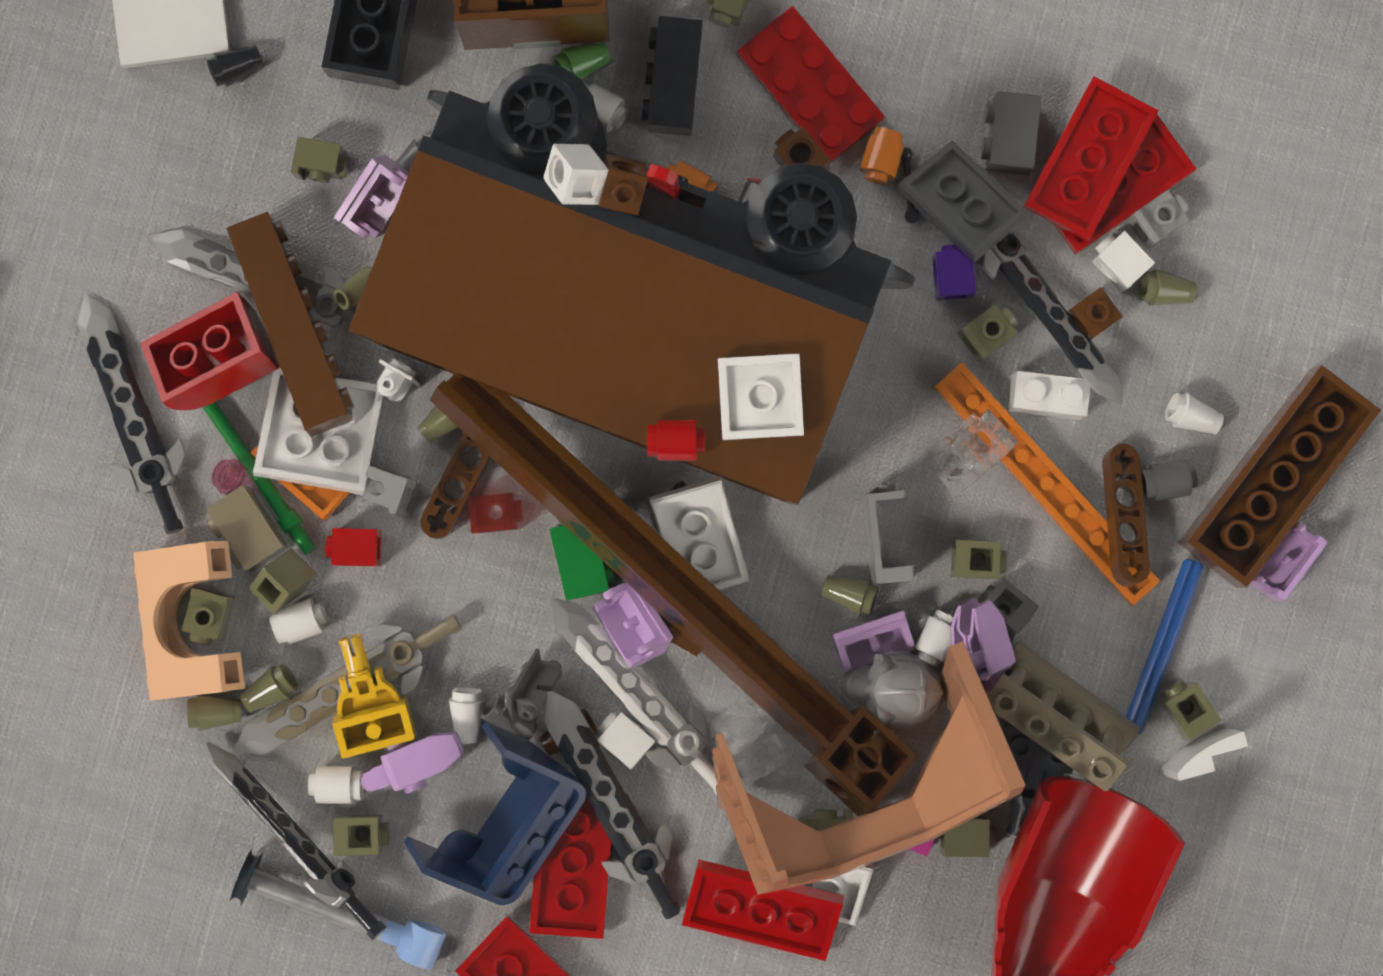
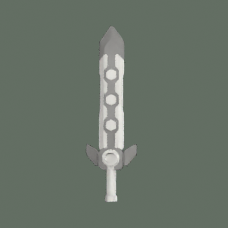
(679, 738)

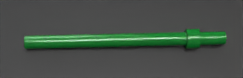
(288, 519)

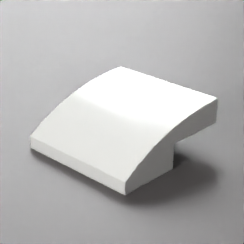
(1197, 756)

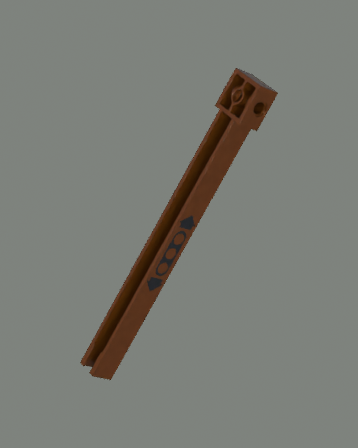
(849, 749)

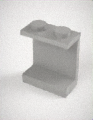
(881, 575)

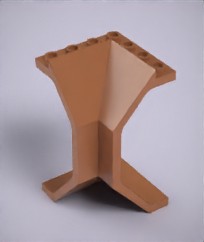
(960, 780)

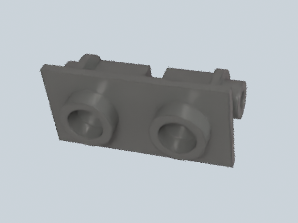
(526, 695)

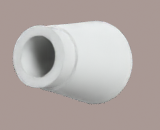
(1192, 414)
(465, 713)

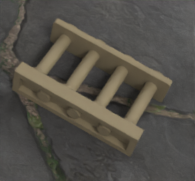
(1063, 717)

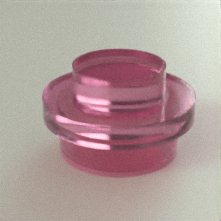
(228, 475)

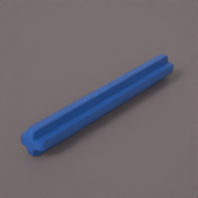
(1164, 642)

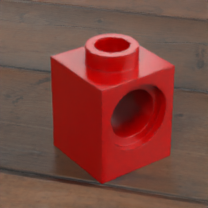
(354, 547)

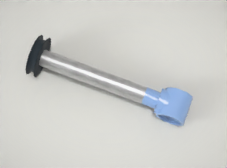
(415, 943)

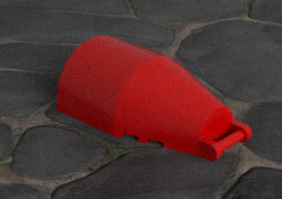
(1080, 881)

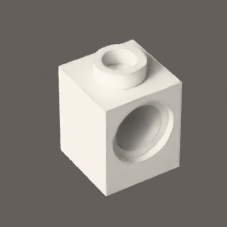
(575, 174)
(1121, 260)
(624, 738)

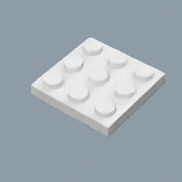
(327, 460)

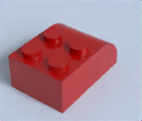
(209, 355)

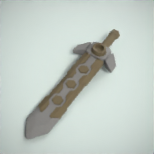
(294, 716)

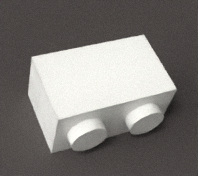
(1048, 395)

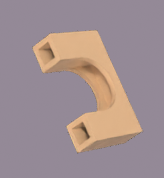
(161, 582)

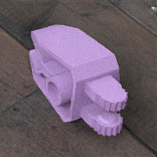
(985, 638)
(411, 763)

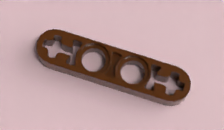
(454, 470)
(1132, 515)

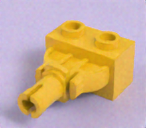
(370, 712)

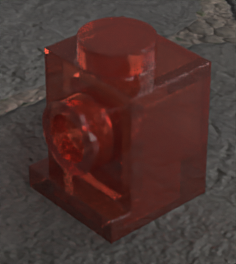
(479, 513)

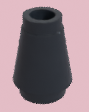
(233, 65)

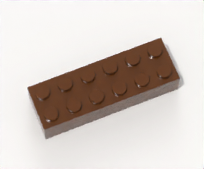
(1279, 476)

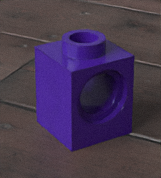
(953, 274)

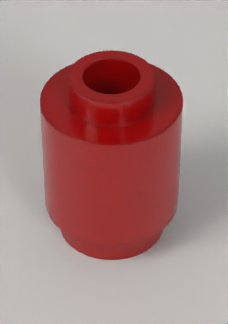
(675, 440)

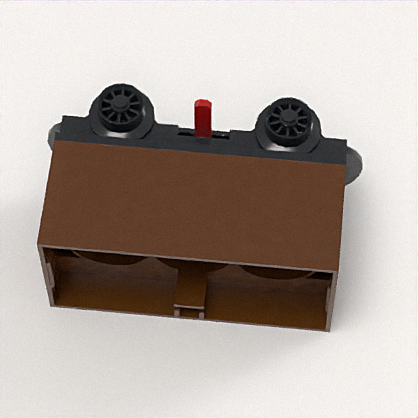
(615, 308)

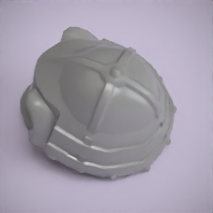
(895, 689)

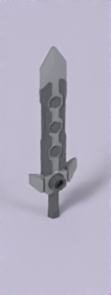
(222, 264)

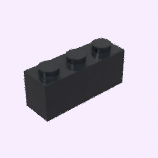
(673, 75)

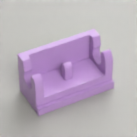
(373, 197)
(1289, 563)
(632, 625)
(861, 642)

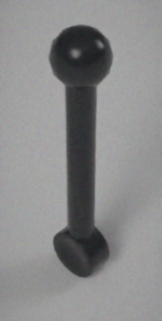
(911, 214)

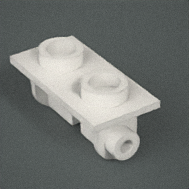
(396, 380)

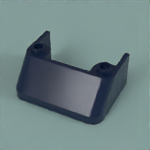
(518, 831)

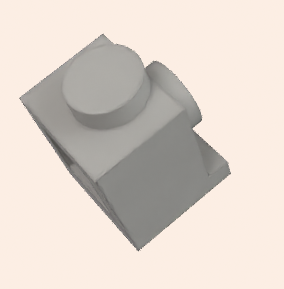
(1150, 227)

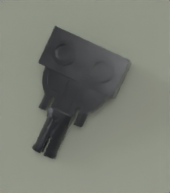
(1034, 765)

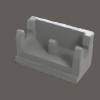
(395, 493)

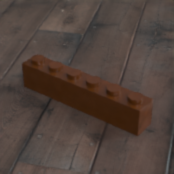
(289, 323)

